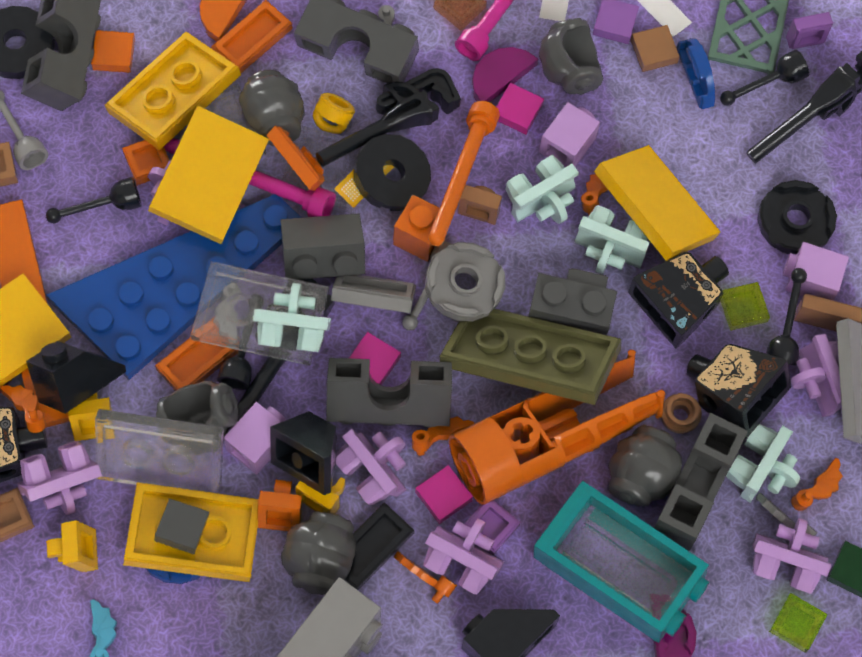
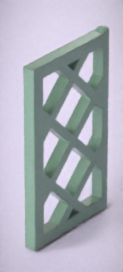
(772, 39)

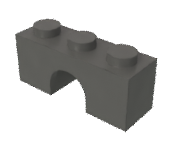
(330, 24)
(60, 77)
(418, 401)
(700, 481)

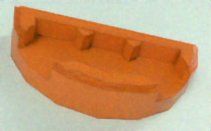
(219, 16)
(300, 160)

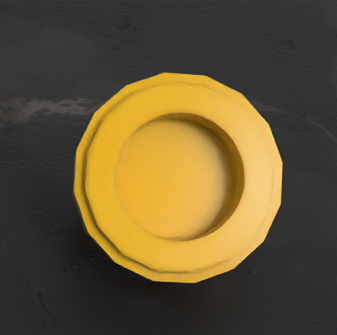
(335, 110)

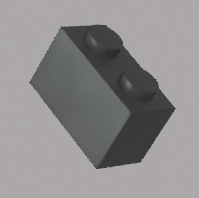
(323, 246)
(572, 303)

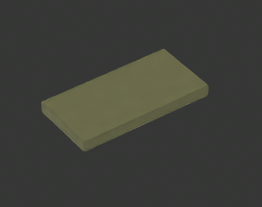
(533, 354)

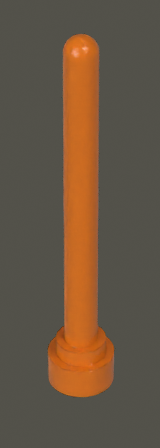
(481, 121)

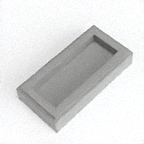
(374, 292)

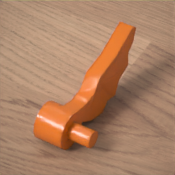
(591, 197)
(28, 402)
(424, 439)
(823, 487)
(443, 586)

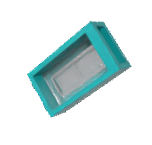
(622, 562)

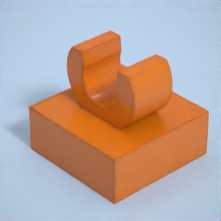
(279, 508)

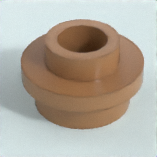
(688, 404)

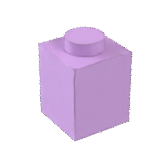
(570, 135)
(823, 269)
(250, 437)

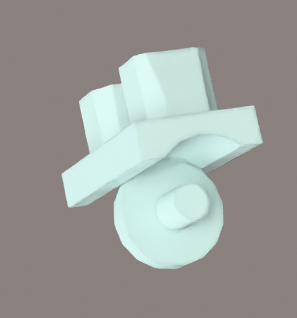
(547, 197)
(610, 244)
(272, 322)
(751, 476)

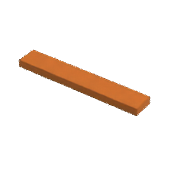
(16, 258)

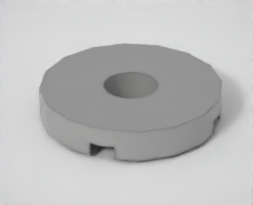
(458, 302)

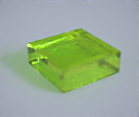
(744, 306)
(798, 622)

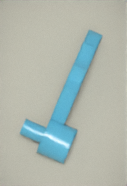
(102, 629)

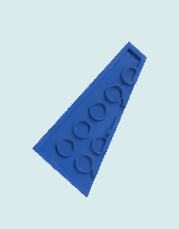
(155, 295)

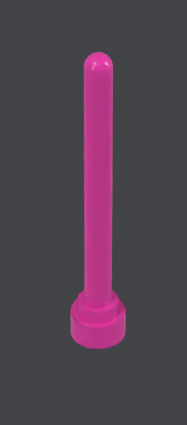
(474, 41)
(314, 202)

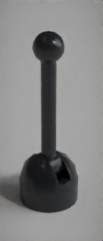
(790, 69)
(122, 194)
(784, 345)
(236, 372)

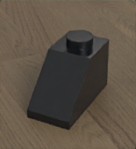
(69, 375)
(306, 450)
(508, 632)

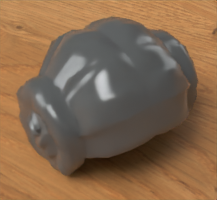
(571, 57)
(272, 101)
(201, 404)
(644, 466)
(319, 552)

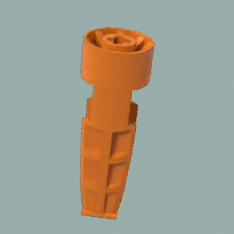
(506, 447)

